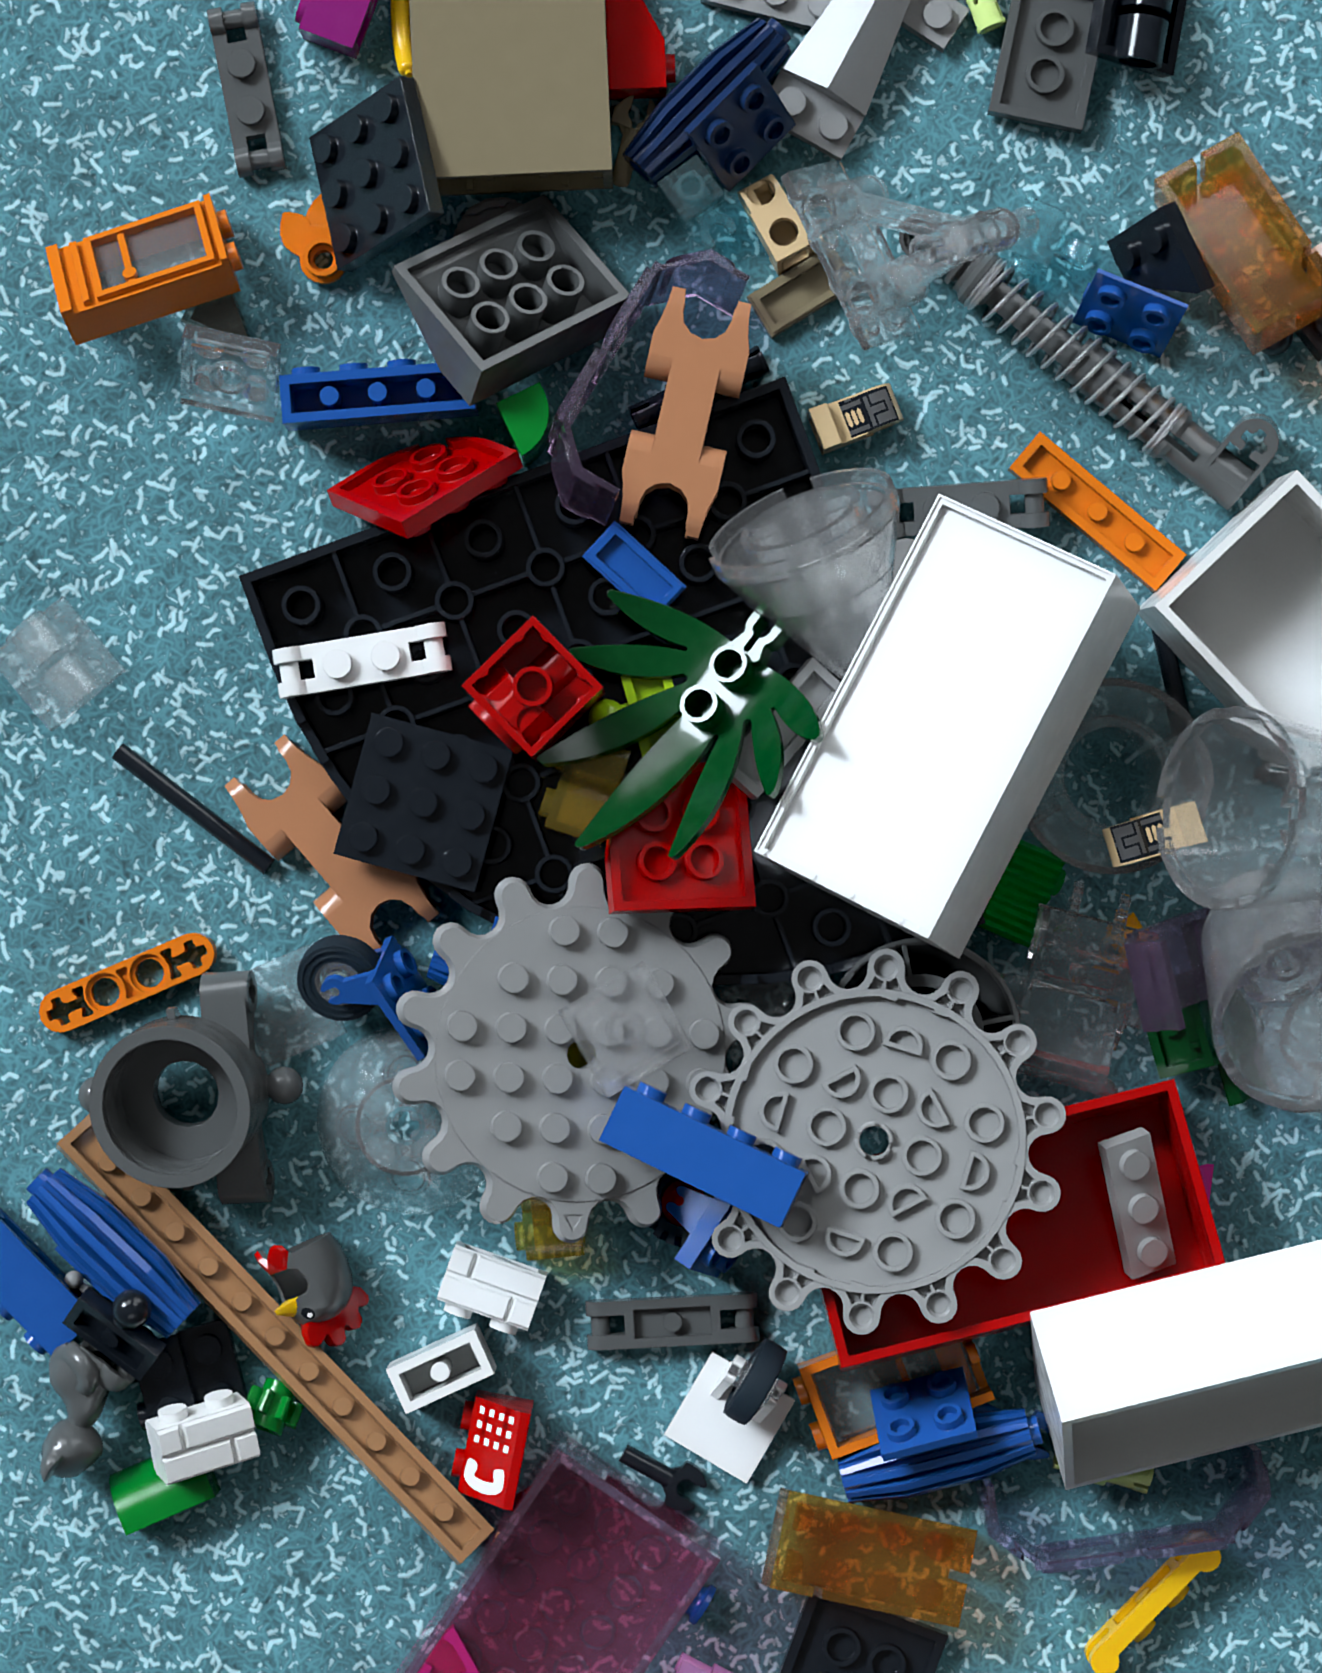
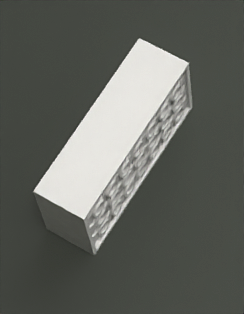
(1252, 605)
(1182, 1365)

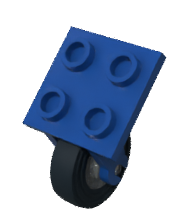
(348, 978)

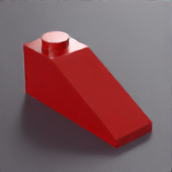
(636, 52)

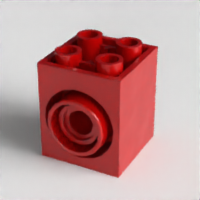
(531, 690)

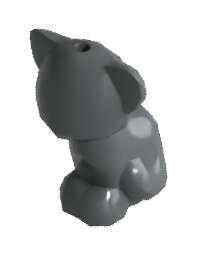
(83, 1382)

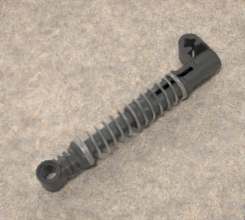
(1109, 381)

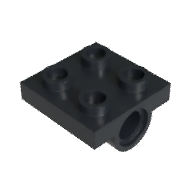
(1137, 33)

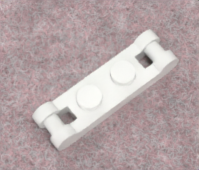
(362, 660)

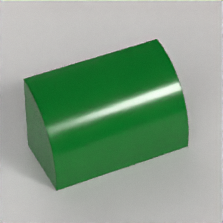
(527, 421)
(145, 1499)

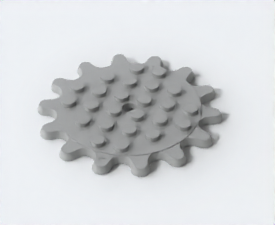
(502, 1049)
(951, 1124)

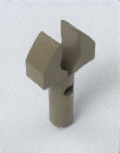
(622, 170)

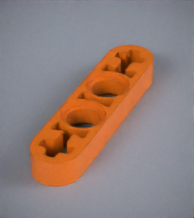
(129, 985)

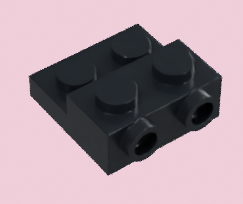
(190, 1367)

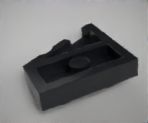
(1161, 253)

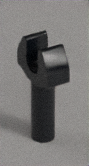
(666, 1476)

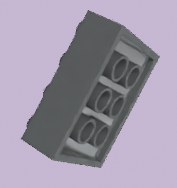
(509, 298)

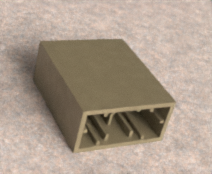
(514, 94)

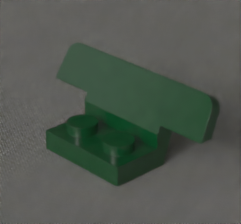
(1191, 1050)

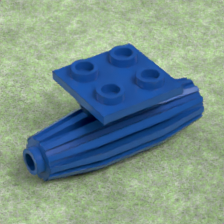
(109, 1248)
(934, 1440)

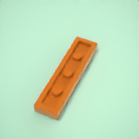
(1099, 513)

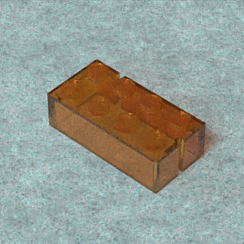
(1247, 242)
(868, 1557)

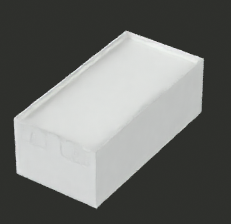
(949, 724)

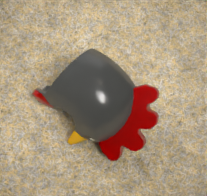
(316, 1288)

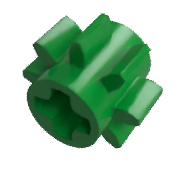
(274, 1407)

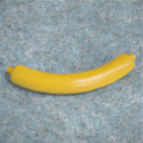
(401, 36)

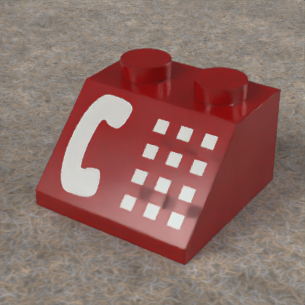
(494, 1447)

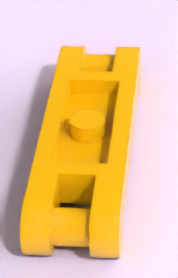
(1137, 1615)

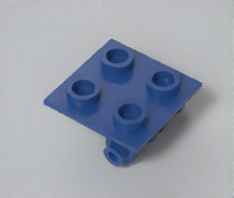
(1129, 313)

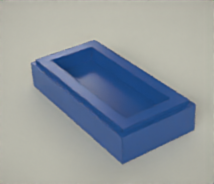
(632, 567)

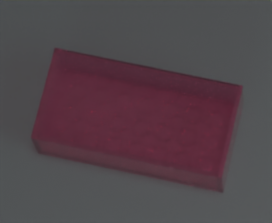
(572, 1577)

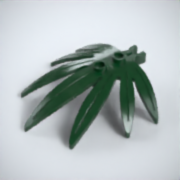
(722, 694)

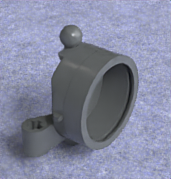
(179, 1154)

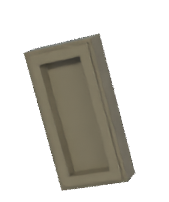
(792, 296)

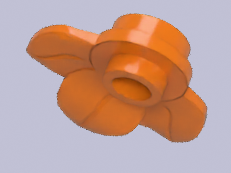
(309, 238)

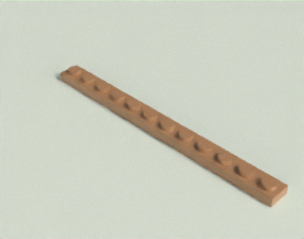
(281, 1347)

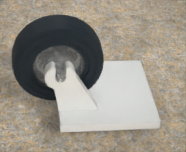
(734, 1409)

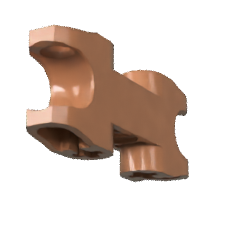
(693, 375)
(307, 821)

